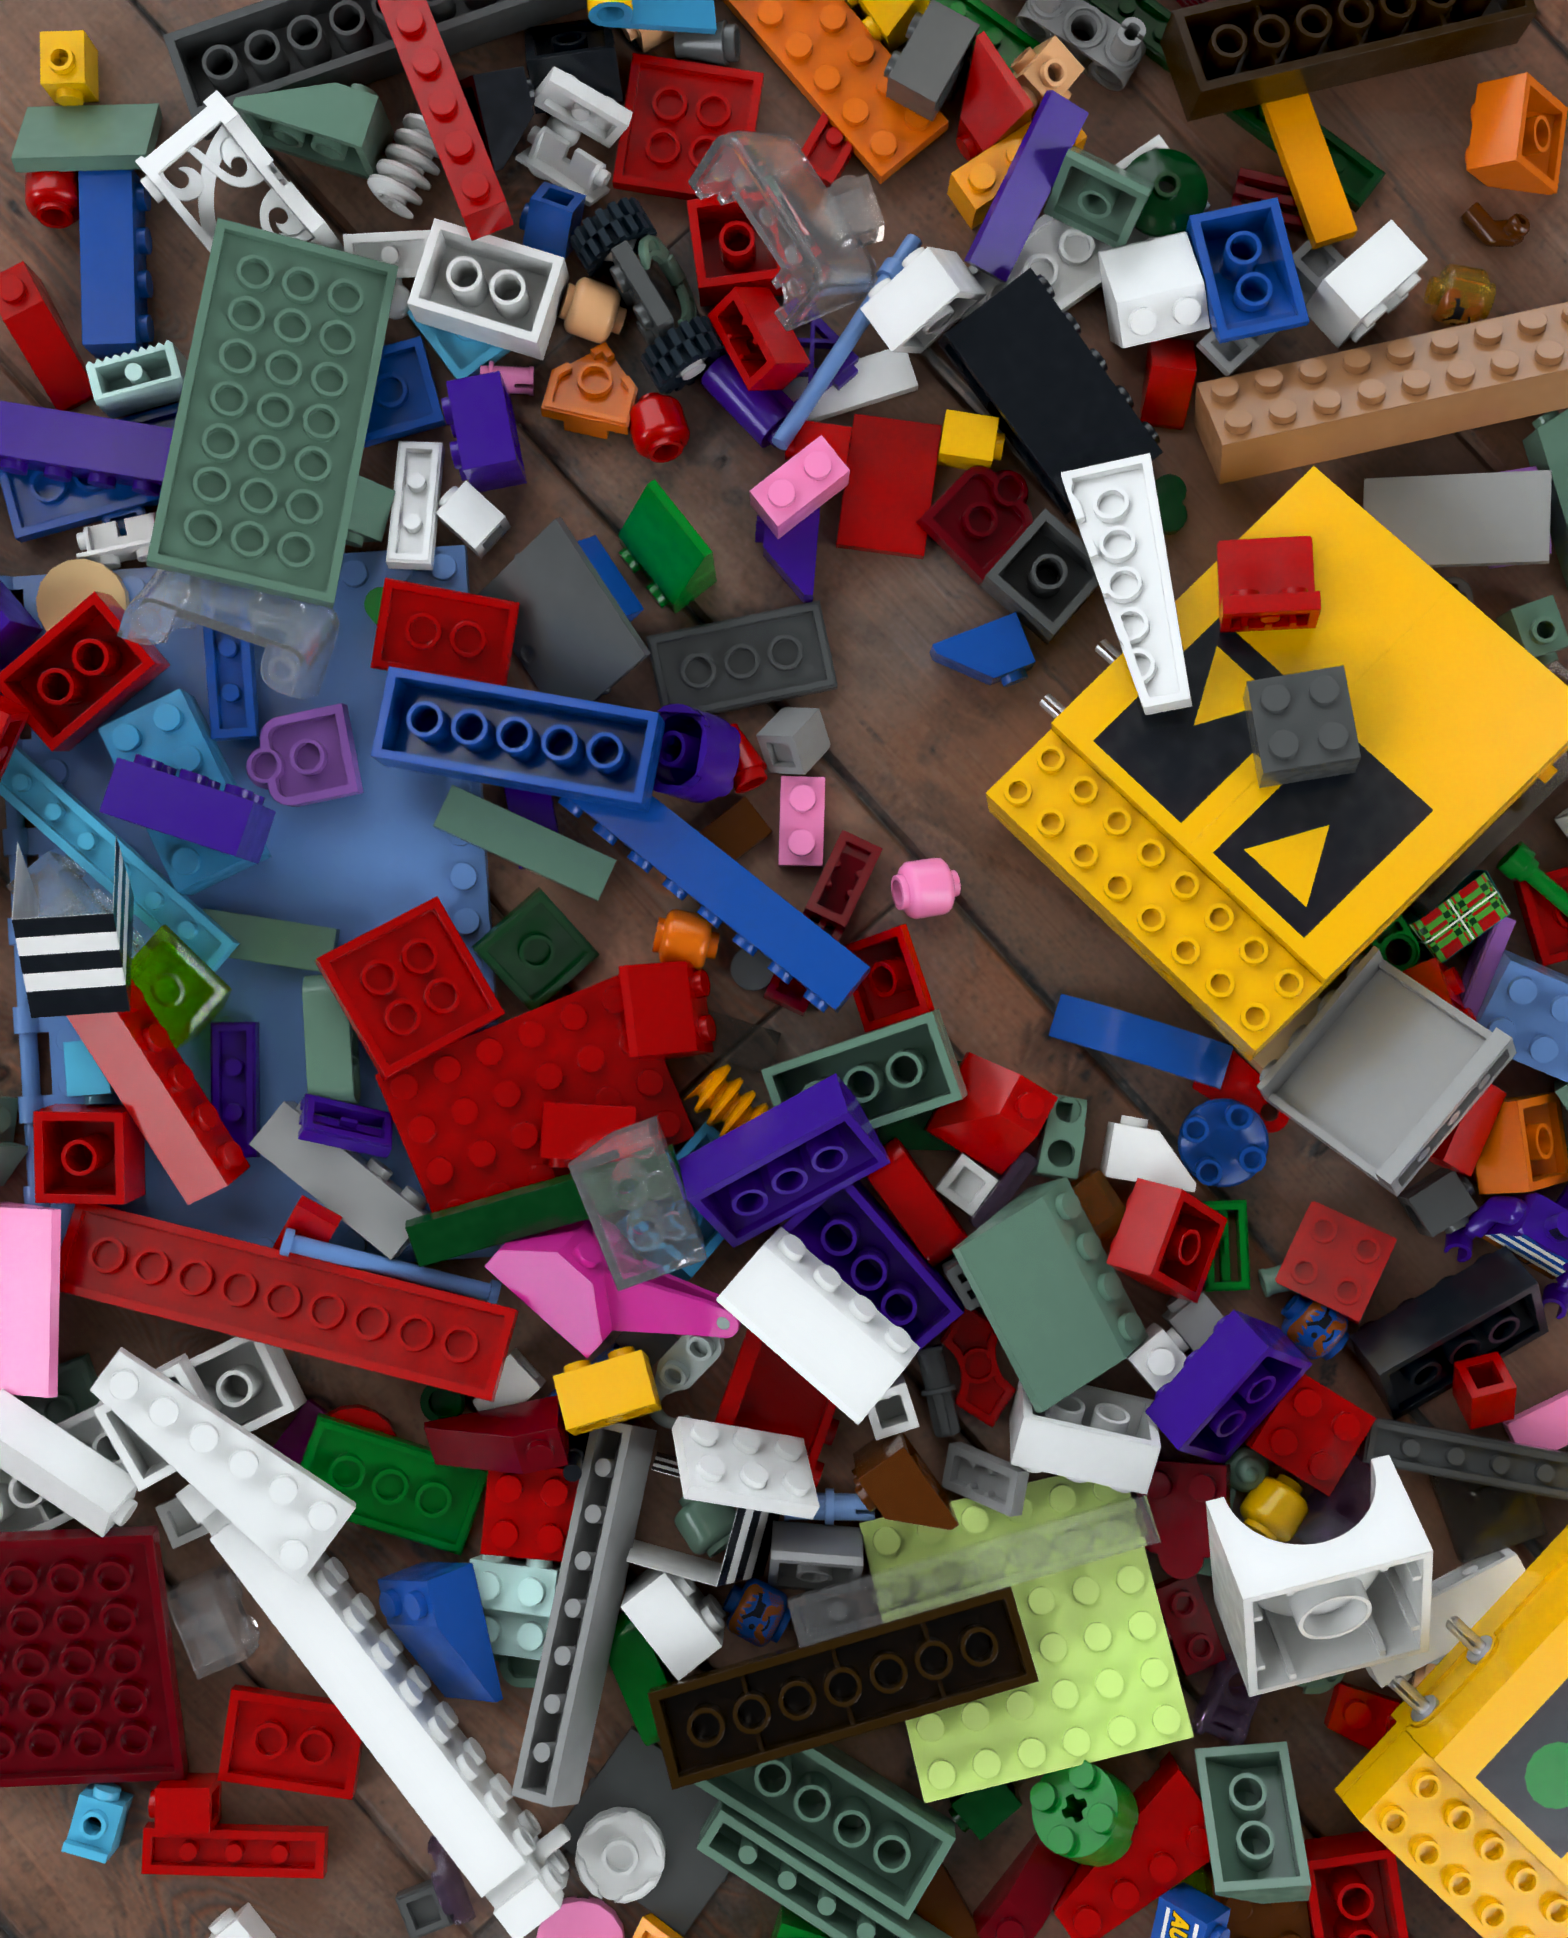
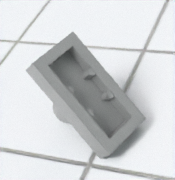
(985, 1479)

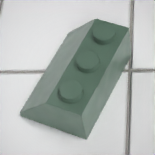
(1253, 1823)

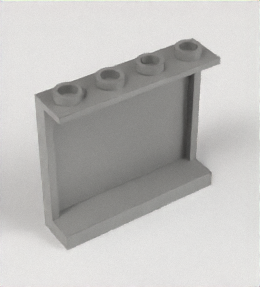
(1384, 1071)

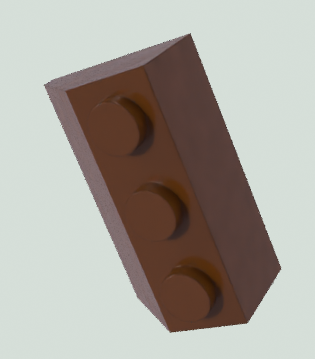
(900, 1484)

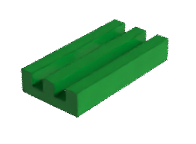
(1241, 1222)

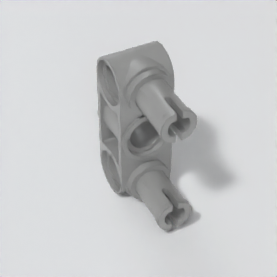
(1112, 47)

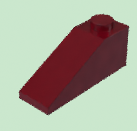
(503, 1438)
(1024, 1893)

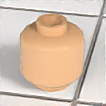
(592, 310)

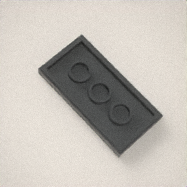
(744, 660)

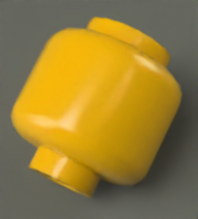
(1275, 1508)

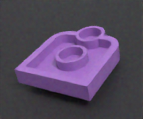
(307, 757)

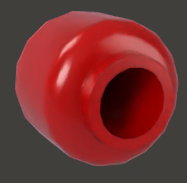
(53, 197)
(658, 427)

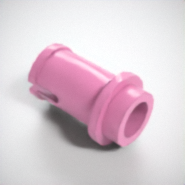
(517, 379)

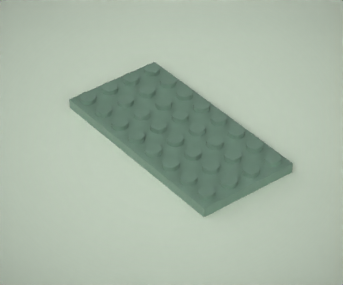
(273, 415)

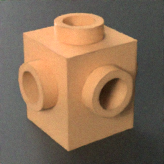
(1046, 68)

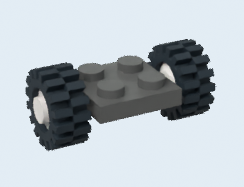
(610, 246)

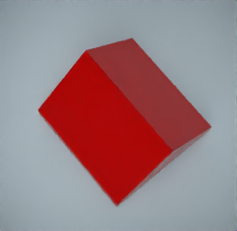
(896, 982)

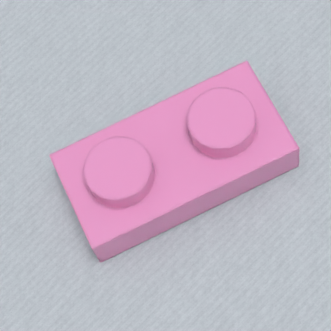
(801, 821)

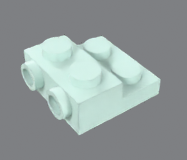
(516, 1602)

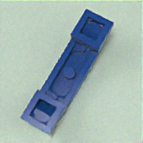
(1141, 1040)

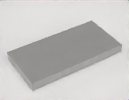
(1467, 516)

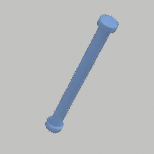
(391, 1268)

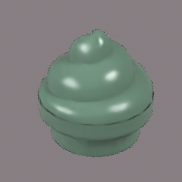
(1247, 1469)

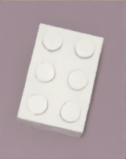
(488, 289)
(1087, 1438)

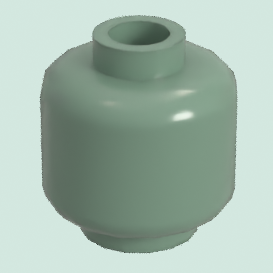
(705, 1526)

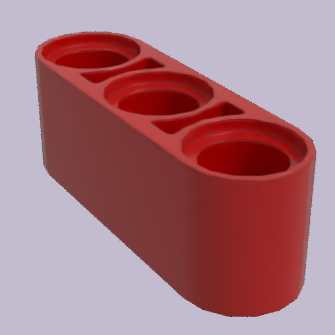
(917, 1205)

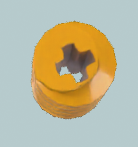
(725, 1100)

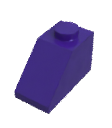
(793, 554)

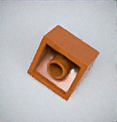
(1516, 135)
(1524, 1147)

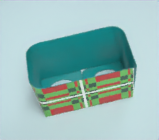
(1459, 918)

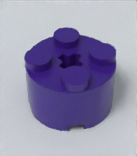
(696, 755)

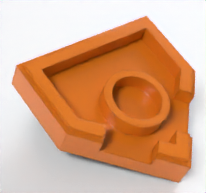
(591, 394)

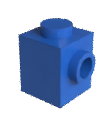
(552, 218)

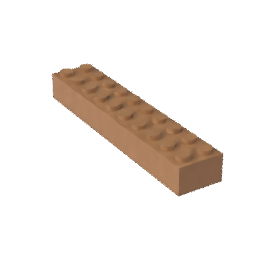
(1385, 394)

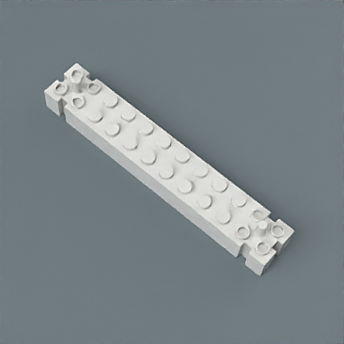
(403, 1726)

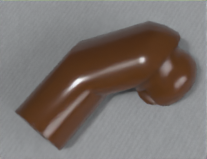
(1496, 232)

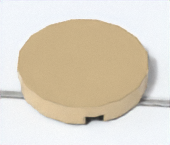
(71, 584)

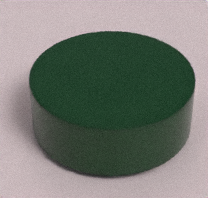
(441, 1403)

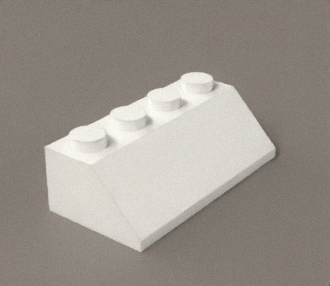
(819, 1324)

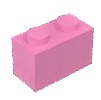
(799, 487)

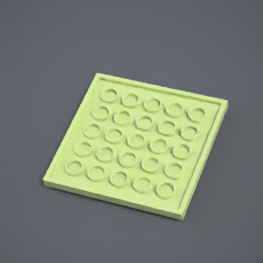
(1093, 1643)

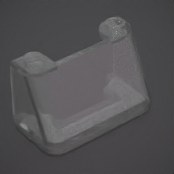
(795, 217)
(293, 632)

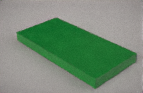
(395, 1483)

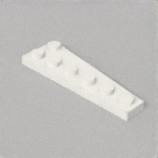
(1128, 552)
(246, 1479)

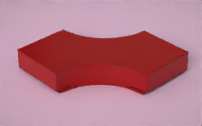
(982, 1387)

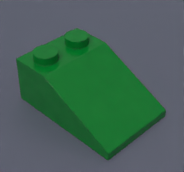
(666, 550)

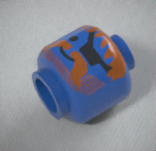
(1314, 1328)
(757, 1612)

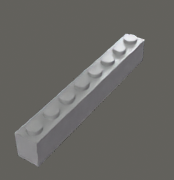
(584, 1616)

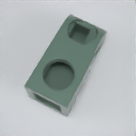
(1062, 1139)

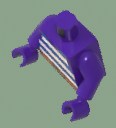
(1531, 1229)

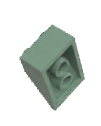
(322, 124)

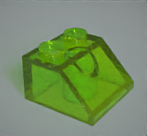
(178, 986)

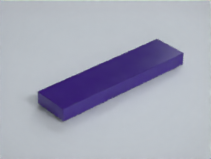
(1026, 186)

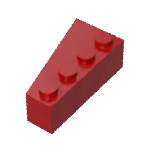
(1164, 1851)

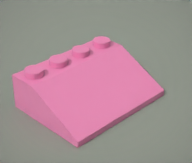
(29, 1299)

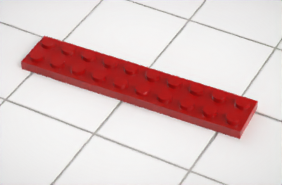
(286, 1300)

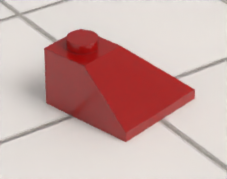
(992, 101)
(995, 1117)

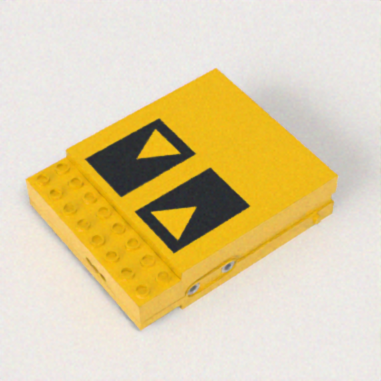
(1278, 888)

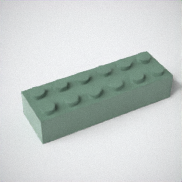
(844, 1821)

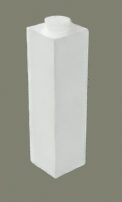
(63, 1468)

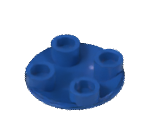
(1223, 1142)

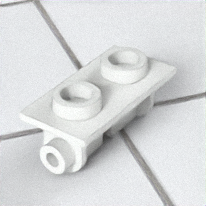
(549, 162)
(109, 548)

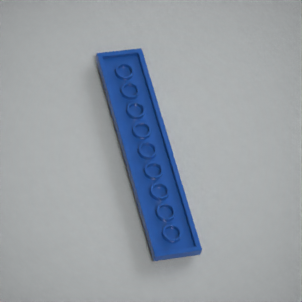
(401, 406)

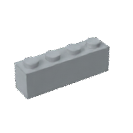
(342, 1181)

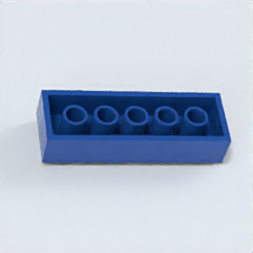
(518, 739)

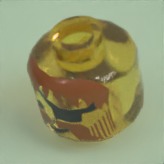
(1460, 295)

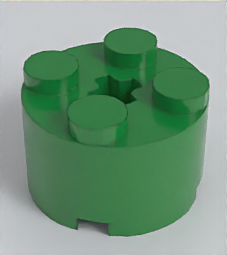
(1088, 1793)

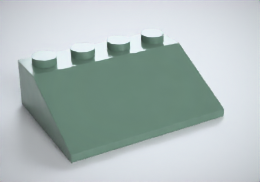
(1050, 1292)

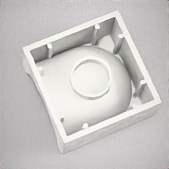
(1326, 1604)

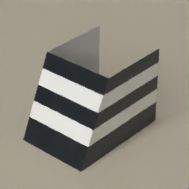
(74, 959)
(745, 1552)

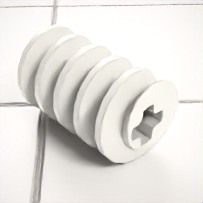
(405, 167)

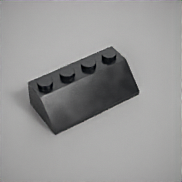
(1464, 1316)

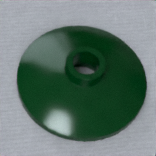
(1170, 211)

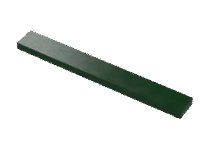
(1355, 172)

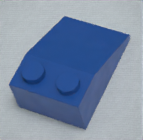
(1247, 270)
(443, 1626)

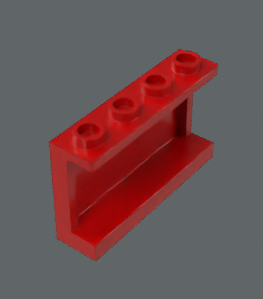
(775, 1398)

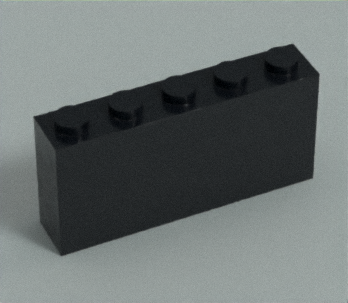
(1046, 385)

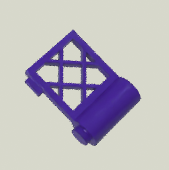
(764, 411)

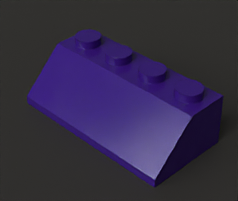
(782, 1161)
(878, 1261)

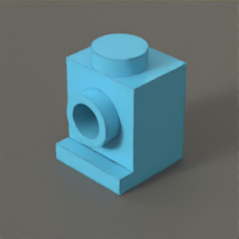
(96, 1839)

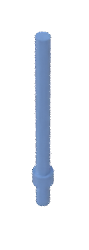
(839, 352)

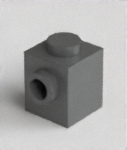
(1439, 1202)

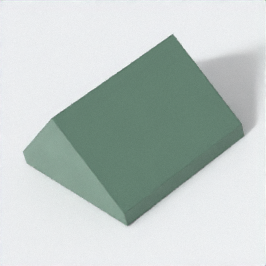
(1097, 197)

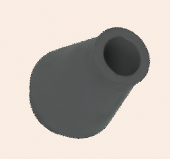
(710, 48)

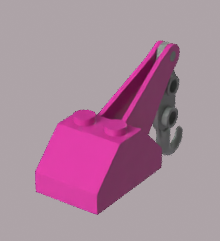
(573, 1291)

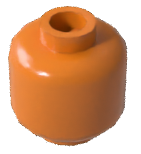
(685, 938)

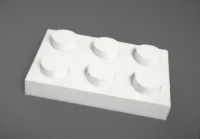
(744, 1468)

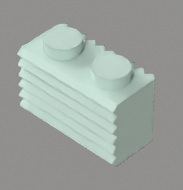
(137, 379)

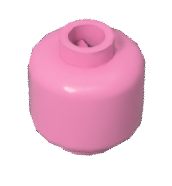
(925, 888)

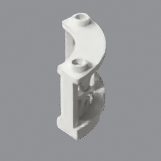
(231, 141)

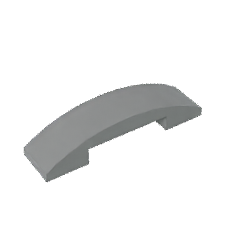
(1311, 268)

